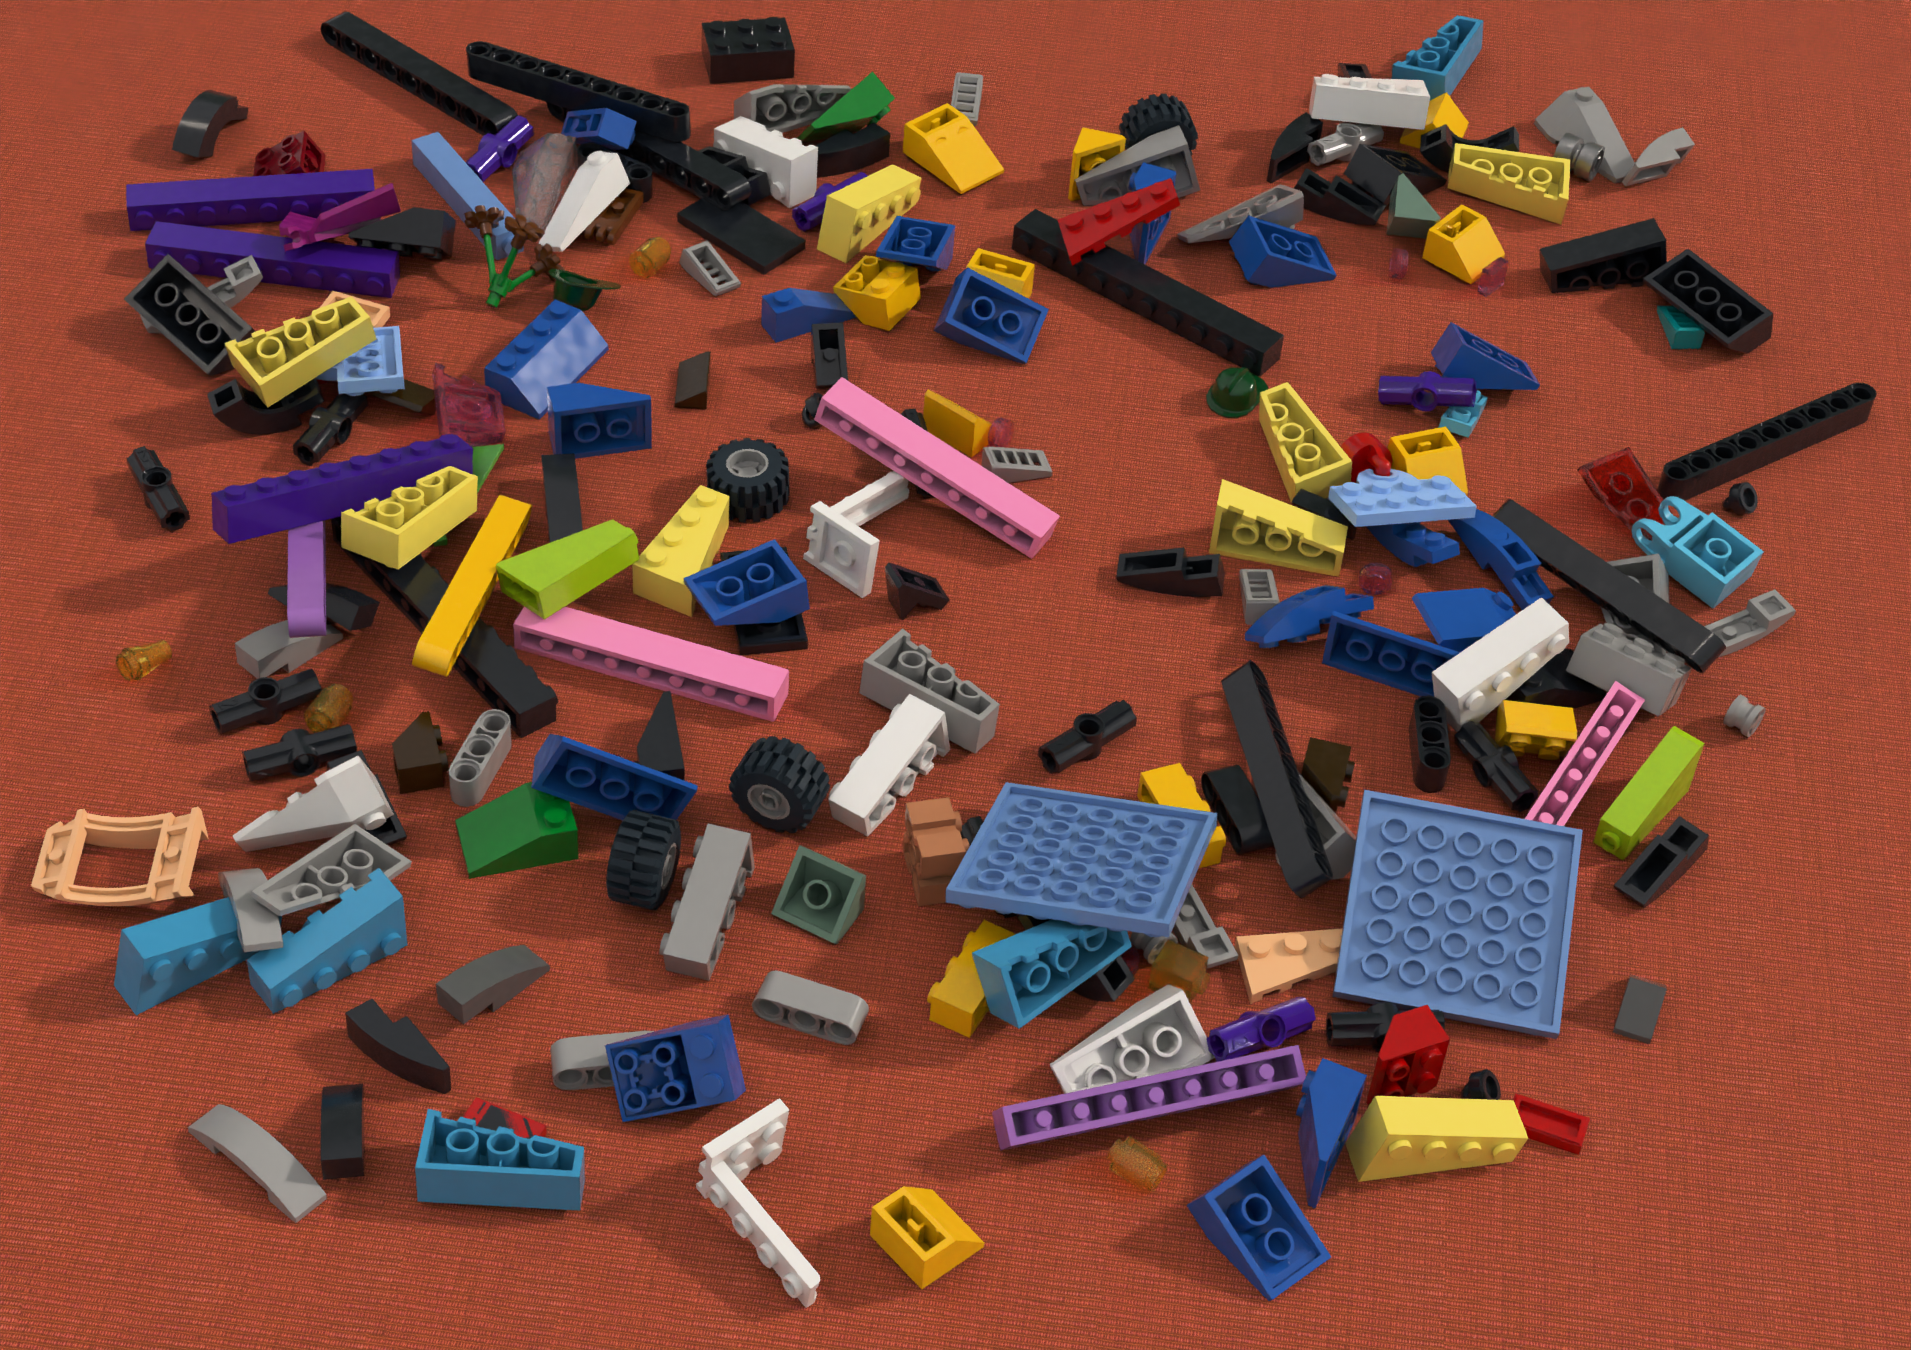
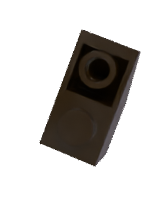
(417, 756)
(1326, 769)

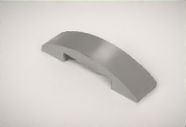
(241, 280)
(1758, 620)
(256, 925)
(1197, 932)
(262, 1158)

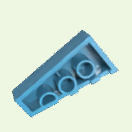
(1443, 58)
(332, 944)
(176, 953)
(1042, 966)
(496, 1167)

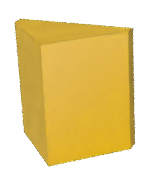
(1440, 112)
(1091, 151)
(955, 424)

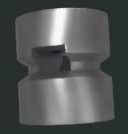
(1584, 158)

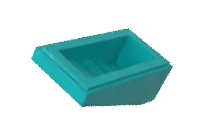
(1679, 329)

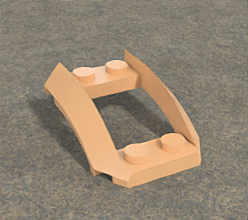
(172, 837)

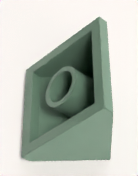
(1409, 211)
(821, 895)

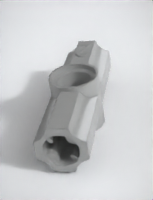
(1344, 142)

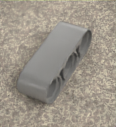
(480, 757)
(810, 1007)
(583, 1060)

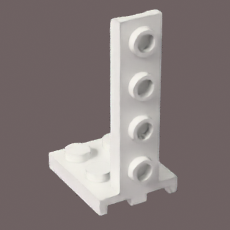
(839, 543)
(726, 1165)

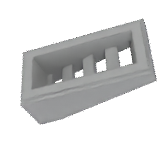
(968, 94)
(705, 252)
(1010, 463)
(1257, 593)

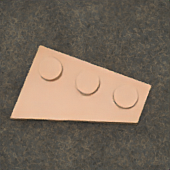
(1282, 959)

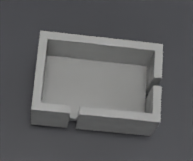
(1608, 656)

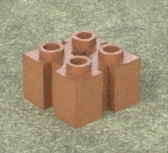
(932, 847)

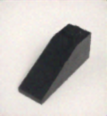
(660, 742)

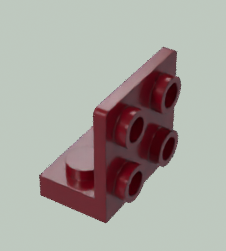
(291, 156)

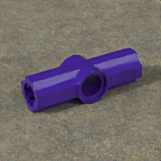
(500, 148)
(811, 212)
(1444, 391)
(1261, 1029)

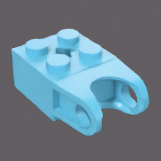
(1699, 550)

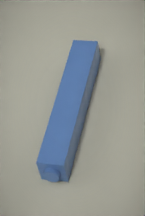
(459, 186)

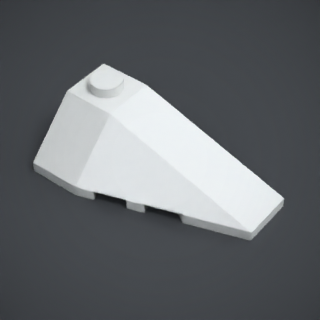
(589, 193)
(341, 798)
(1142, 1041)

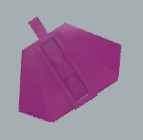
(341, 219)

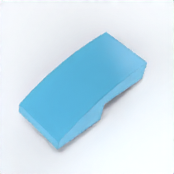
(1463, 419)

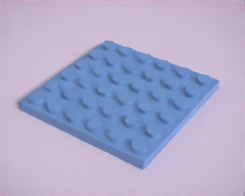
(1083, 859)
(1459, 913)

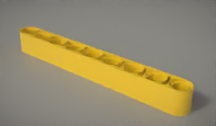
(471, 587)

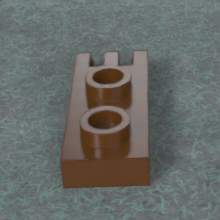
(615, 217)

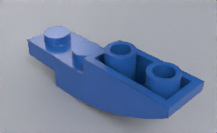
(1415, 543)
(1504, 551)
(1304, 613)

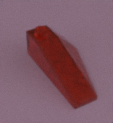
(1623, 488)

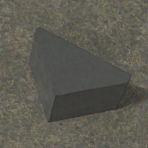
(1640, 1008)

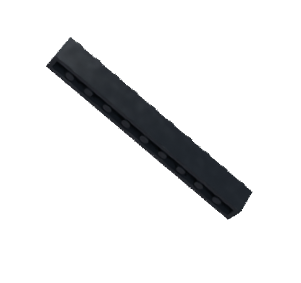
(1153, 296)
(484, 659)

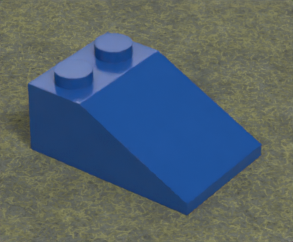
(1145, 236)
(918, 243)
(1279, 255)
(990, 317)
(1469, 356)
(597, 420)
(751, 587)
(1463, 615)
(1326, 1121)
(1260, 1228)

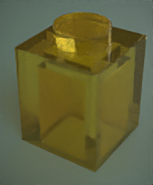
(1181, 969)

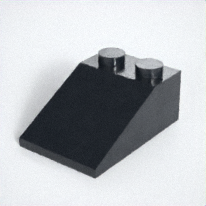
(1378, 168)
(1557, 687)

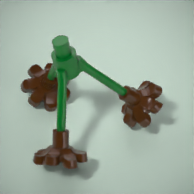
(522, 231)

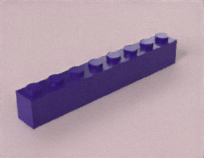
(243, 198)
(309, 266)
(331, 488)

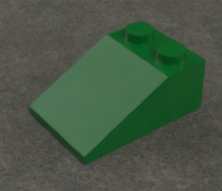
(859, 107)
(518, 833)

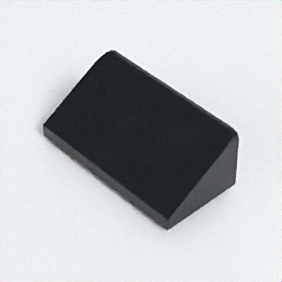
(1324, 508)

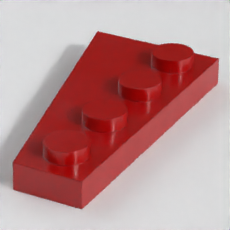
(1100, 223)

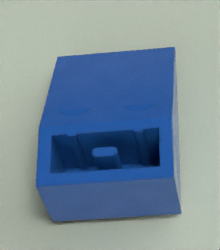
(676, 1069)

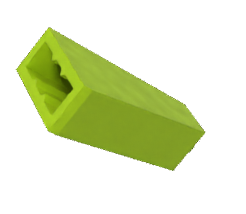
(568, 567)
(1650, 793)

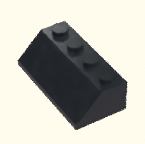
(1712, 302)
(189, 315)

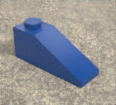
(601, 127)
(794, 310)

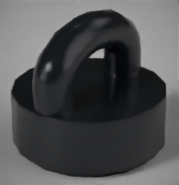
(811, 408)
(1741, 499)
(1482, 1085)

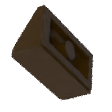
(693, 382)
(413, 397)

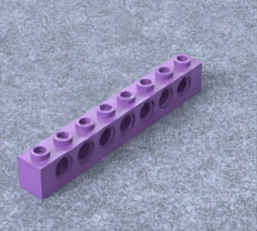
(1148, 1097)

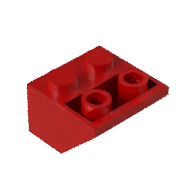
(1410, 1055)

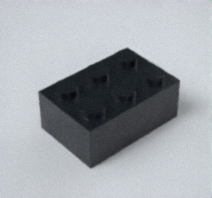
(747, 50)

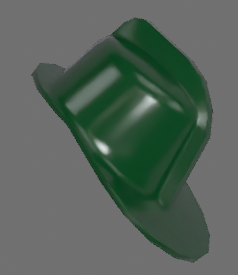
(577, 289)
(1235, 392)

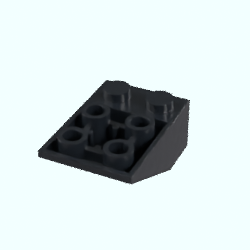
(411, 231)

